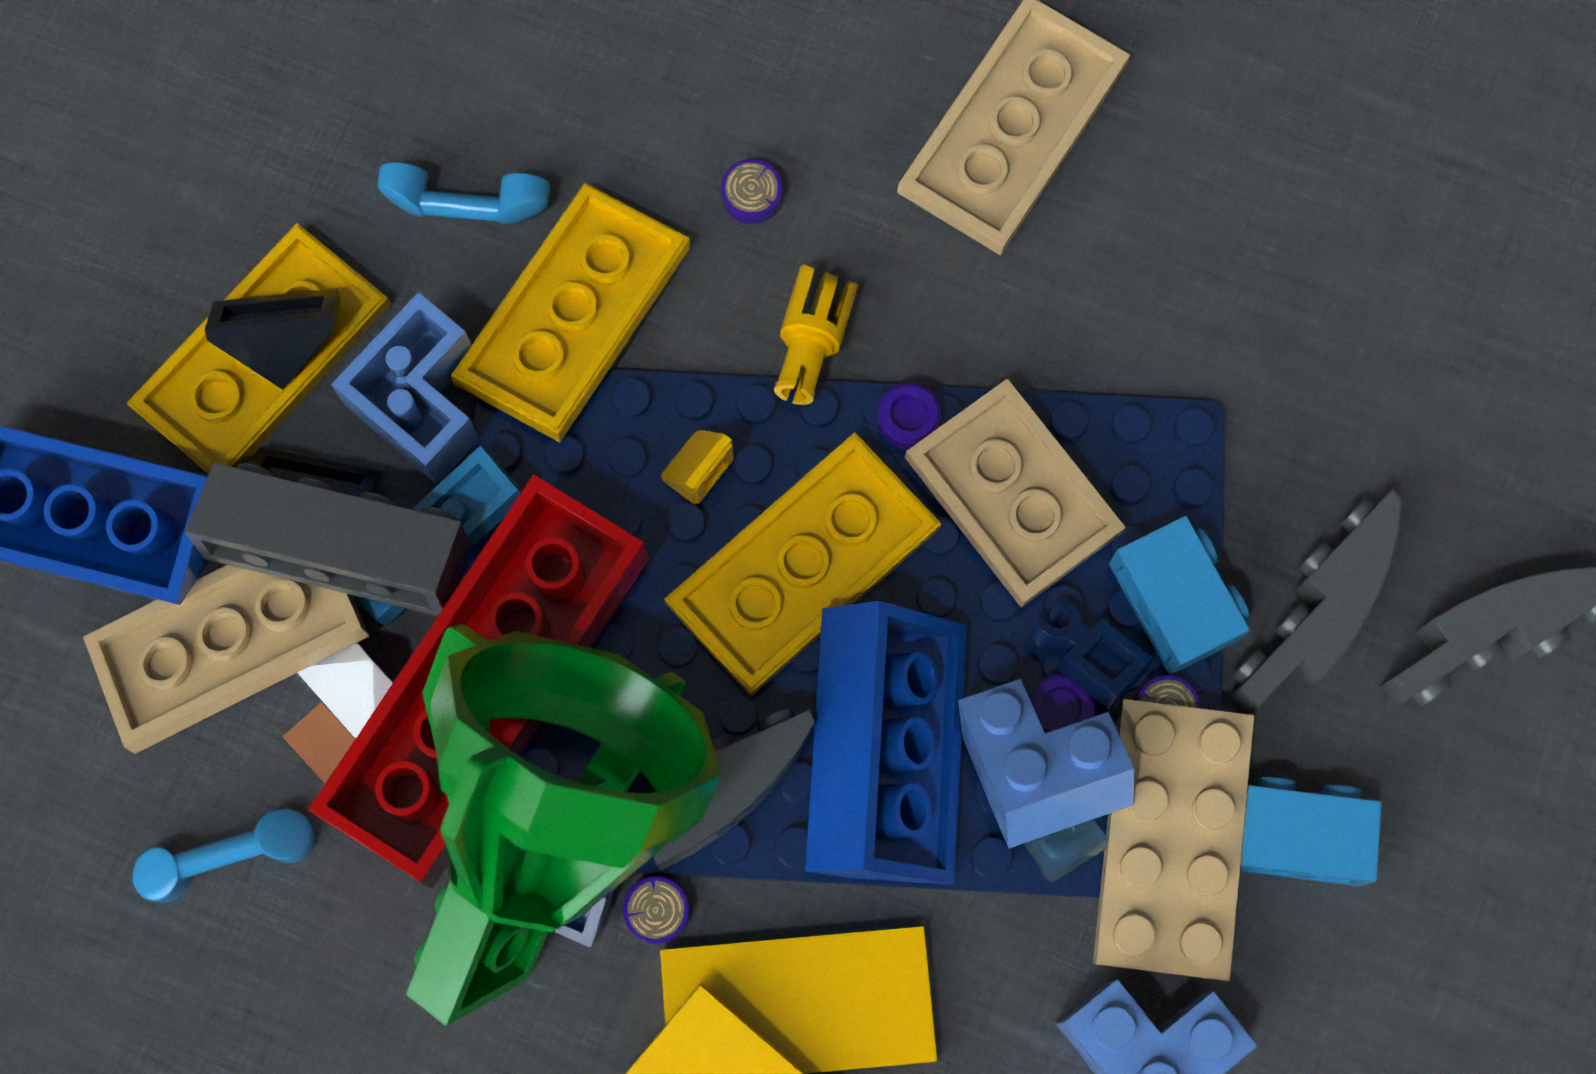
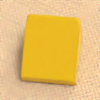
(699, 464)

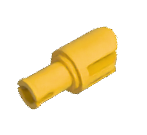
(811, 335)

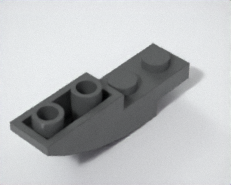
(1341, 594)
(1505, 618)
(748, 776)

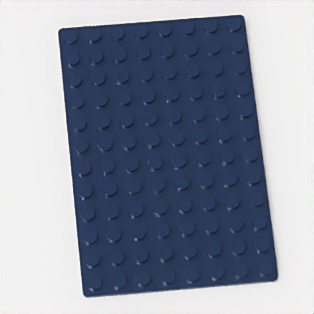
(1140, 454)

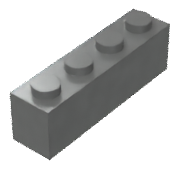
(329, 537)

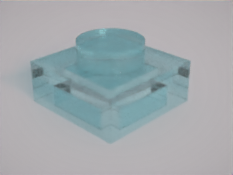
(1067, 848)

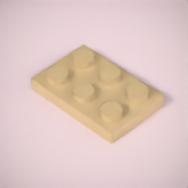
(1014, 492)

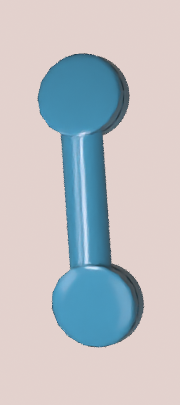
(519, 199)
(279, 834)

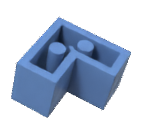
(399, 386)
(1038, 778)
(1121, 1039)

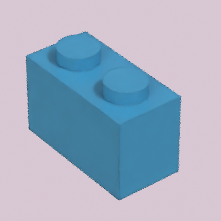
(1180, 594)
(1310, 834)

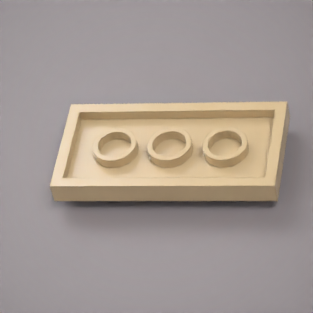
(1013, 124)
(222, 644)
(1179, 847)

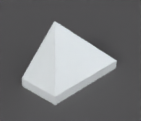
(348, 685)

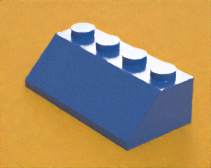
(97, 516)
(886, 745)

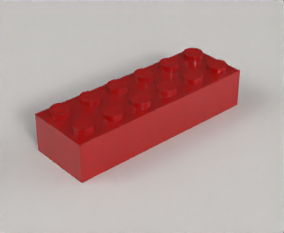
(542, 573)

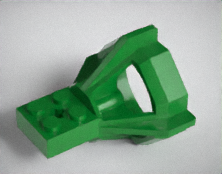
(527, 842)

